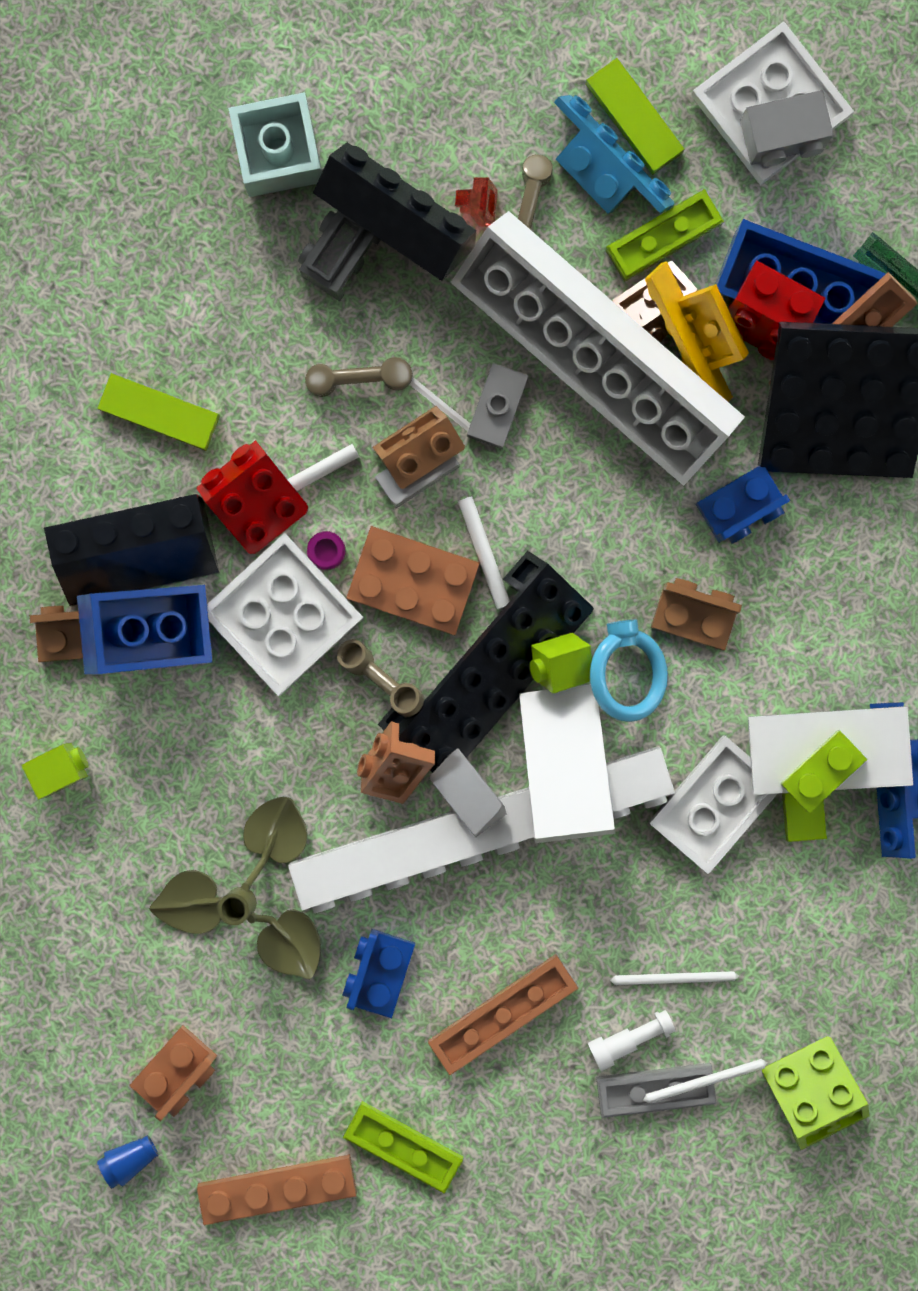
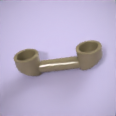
(536, 171)
(394, 373)
(404, 697)

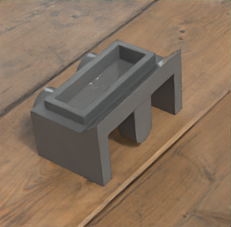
(335, 254)

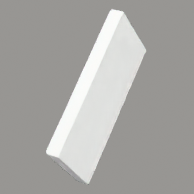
(787, 740)
(566, 764)

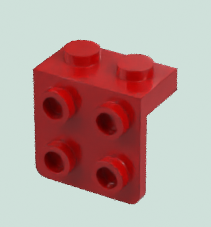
(767, 300)
(252, 497)

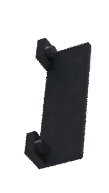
(497, 663)

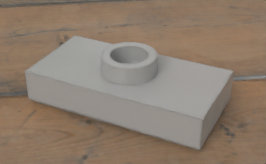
(497, 406)

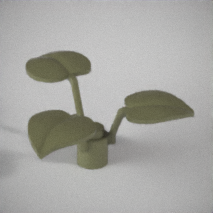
(191, 903)

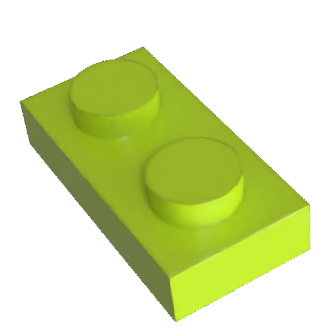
(823, 771)

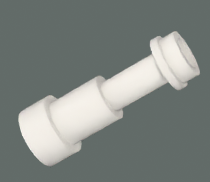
(625, 1042)

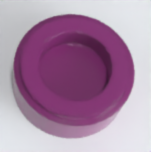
(326, 550)

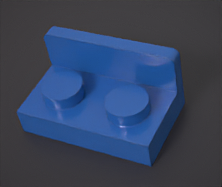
(741, 504)
(380, 973)

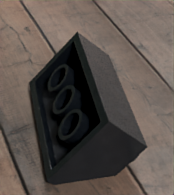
(395, 211)
(133, 548)

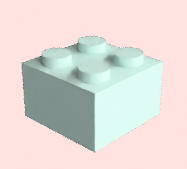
(276, 144)

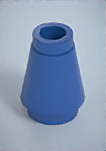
(126, 1161)

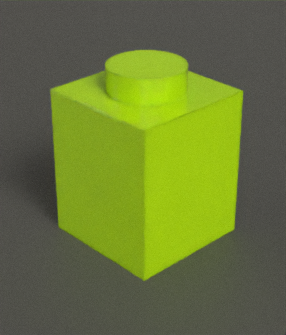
(561, 662)
(56, 770)

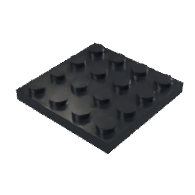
(842, 401)

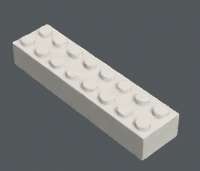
(596, 348)

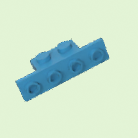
(603, 164)

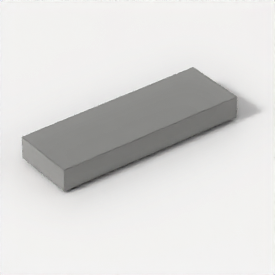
(625, 1092)

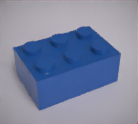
(144, 629)

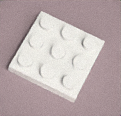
(764, 73)
(282, 614)

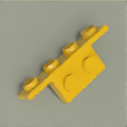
(699, 327)

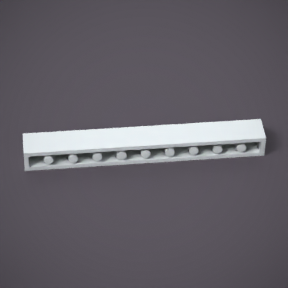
(445, 838)

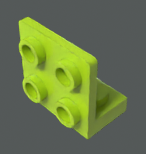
(816, 1092)

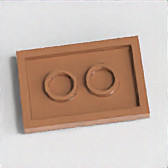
(413, 580)

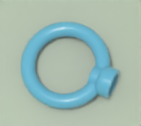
(620, 635)

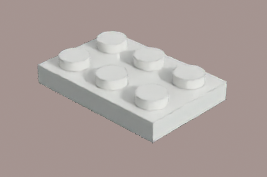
(712, 806)

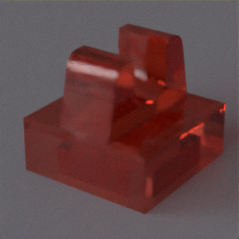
(479, 201)

